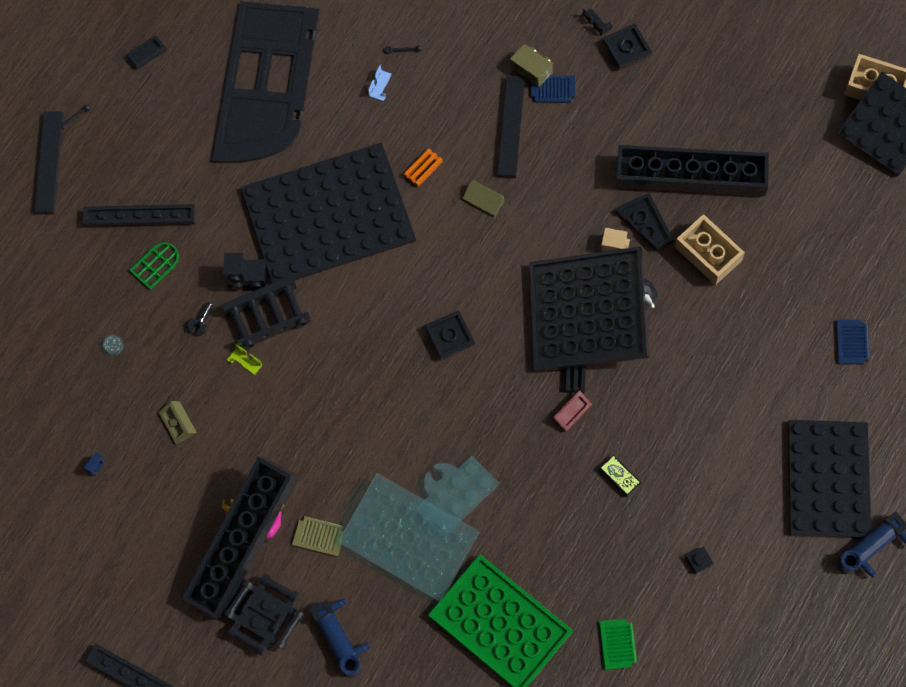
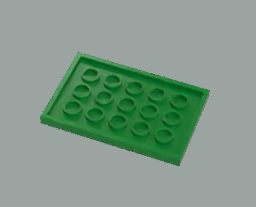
(500, 623)

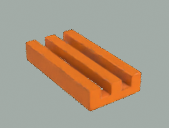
(433, 156)

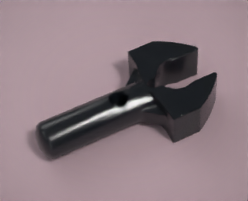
(200, 320)

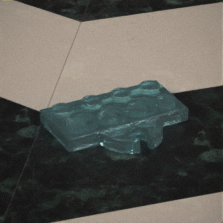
(460, 487)

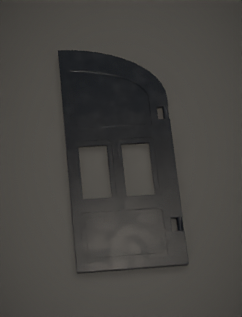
(259, 120)

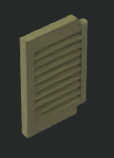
(318, 536)

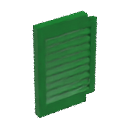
(618, 644)

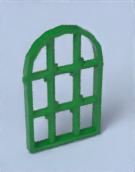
(147, 265)

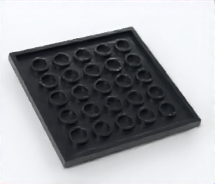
(588, 309)

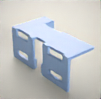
(382, 81)

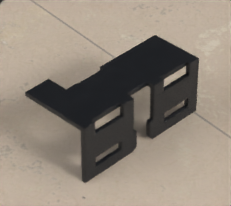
(596, 21)

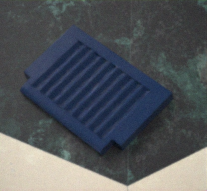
(555, 89)
(852, 342)

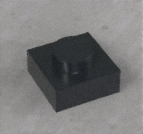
(699, 560)

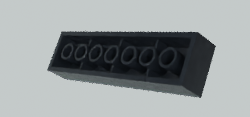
(692, 170)
(240, 537)

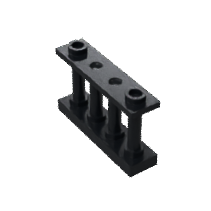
(266, 294)

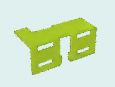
(242, 358)

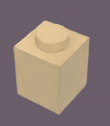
(614, 240)

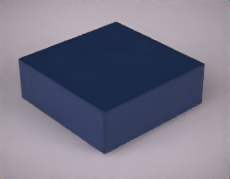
(94, 464)

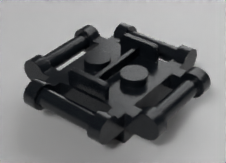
(263, 614)

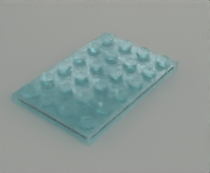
(409, 537)

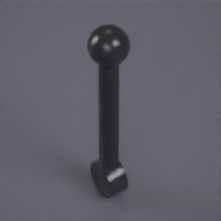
(388, 49)
(86, 108)

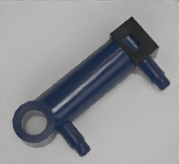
(872, 543)
(336, 637)

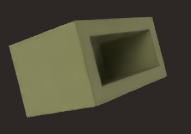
(531, 65)

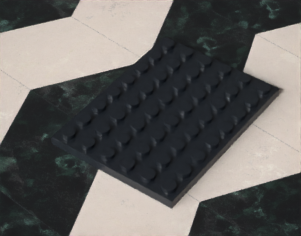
(328, 214)

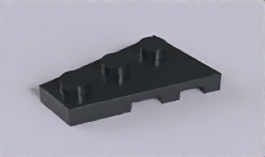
(647, 221)

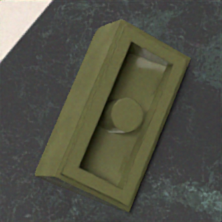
(483, 198)
(177, 421)

